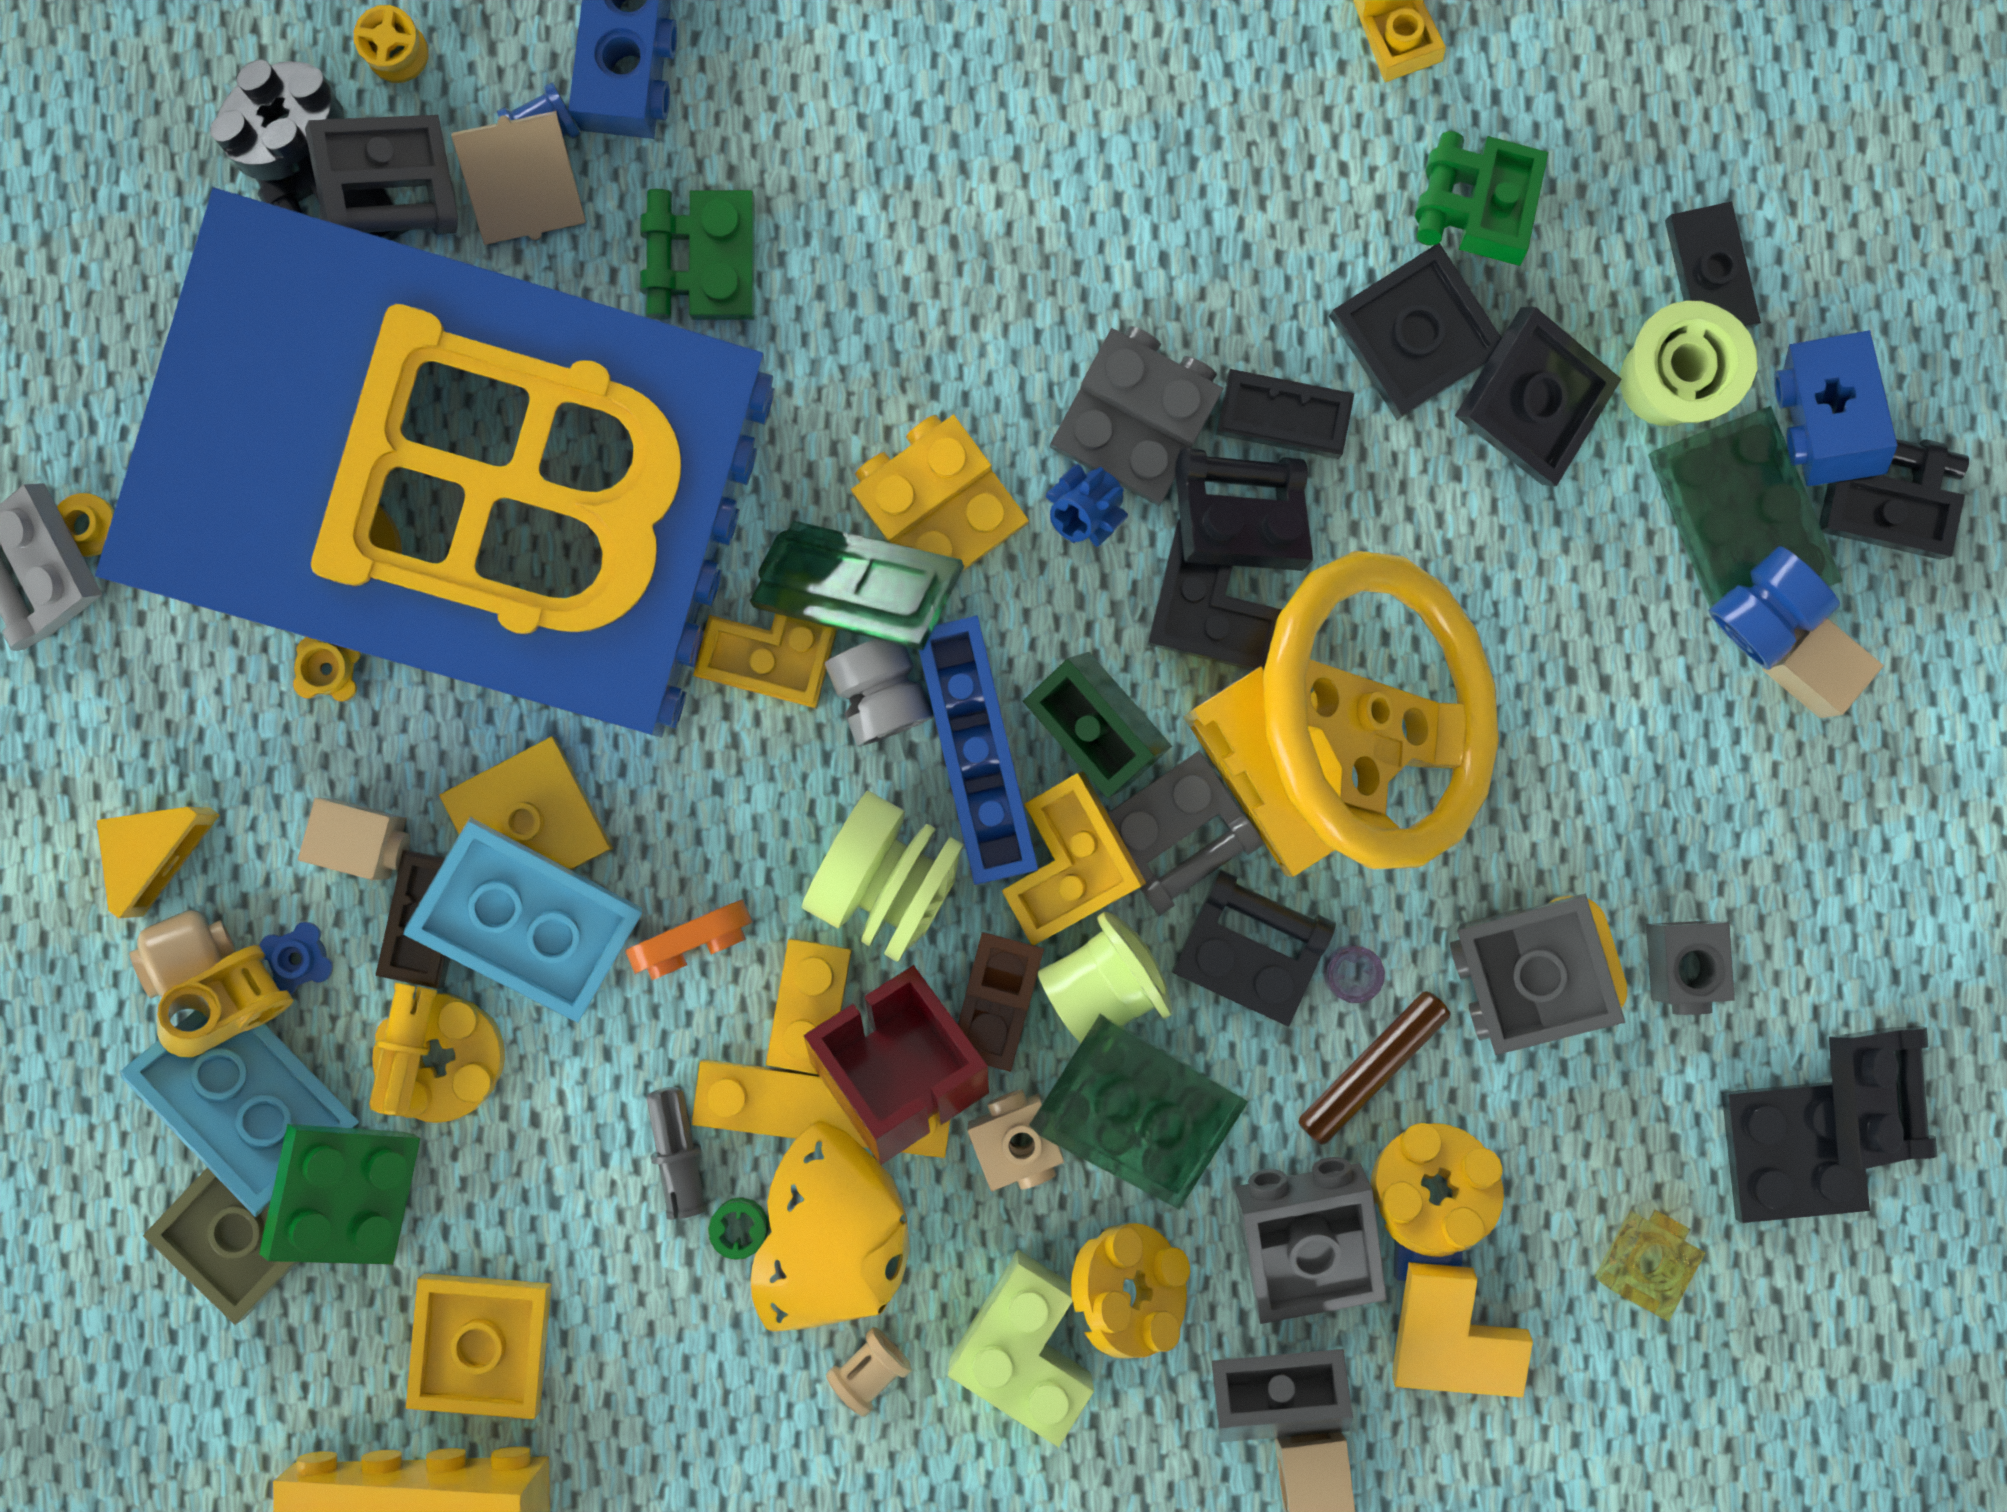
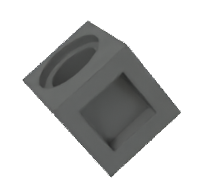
(1711, 945)

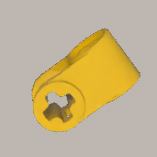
(233, 997)

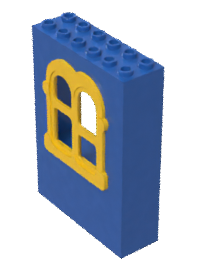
(290, 412)

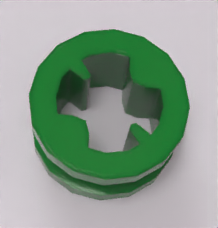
(757, 1232)

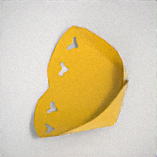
(833, 1240)

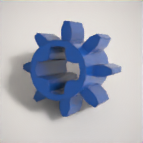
(1086, 505)

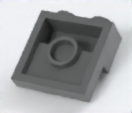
(1137, 413)
(1537, 974)
(1311, 1240)

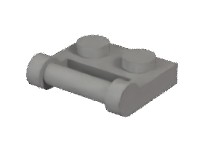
(46, 566)

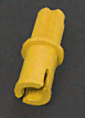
(401, 1050)

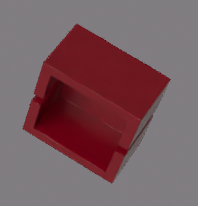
(902, 1071)

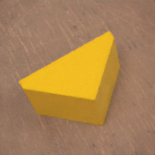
(146, 852)

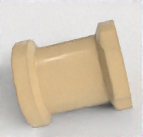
(868, 1372)

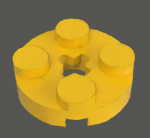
(476, 1065)
(1405, 1205)
(1160, 1283)

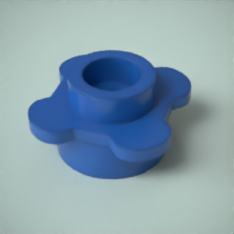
(313, 964)

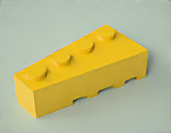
(435, 1484)

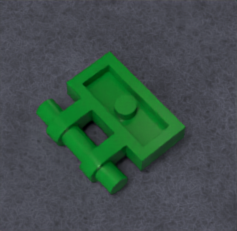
(1502, 202)
(720, 254)

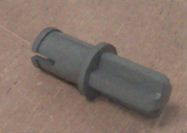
(675, 1153)

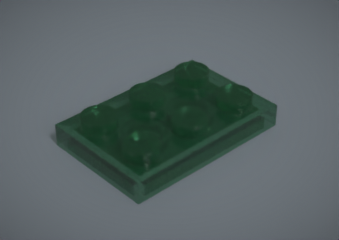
(1739, 502)
(1138, 1112)

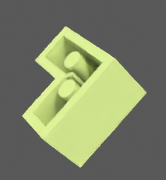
(1007, 1353)

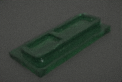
(856, 584)

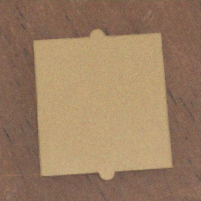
(519, 177)

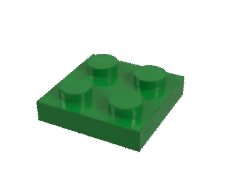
(339, 1195)

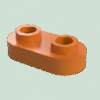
(665, 951)

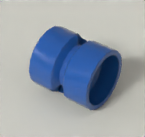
(1782, 598)

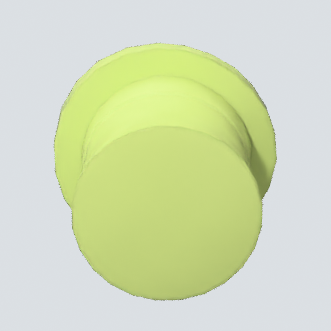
(1688, 365)
(1106, 976)

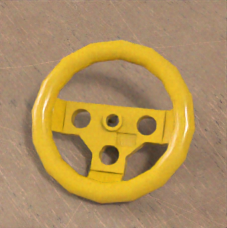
(1360, 720)

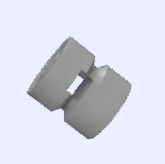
(879, 690)

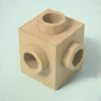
(999, 1157)

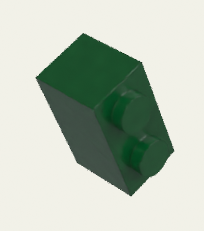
(1097, 723)

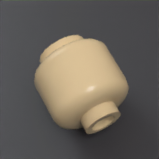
(178, 951)

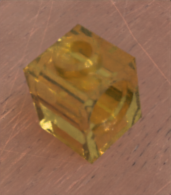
(1663, 1287)

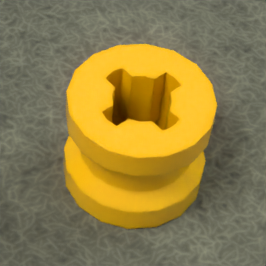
(383, 30)

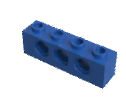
(628, 101)
(977, 752)

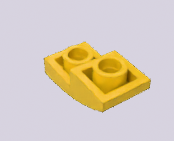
(1400, 36)

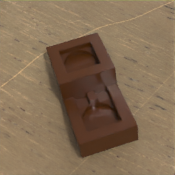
(999, 997)

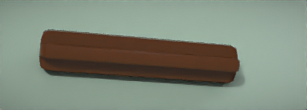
(1374, 1067)

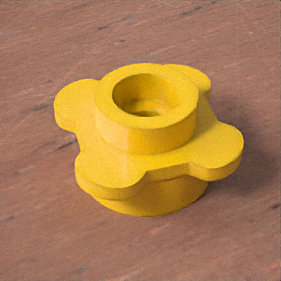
(309, 674)

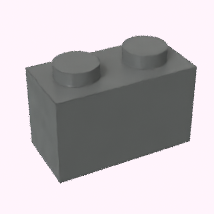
(1282, 1395)

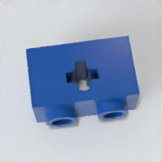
(1836, 409)

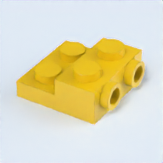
(939, 494)

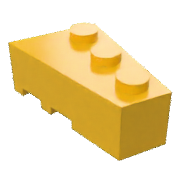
(1234, 738)

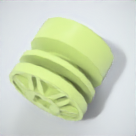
(883, 876)

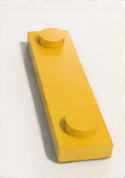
(781, 1105)

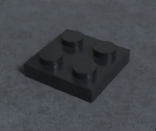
(1417, 331)
(1538, 396)
(1788, 1155)

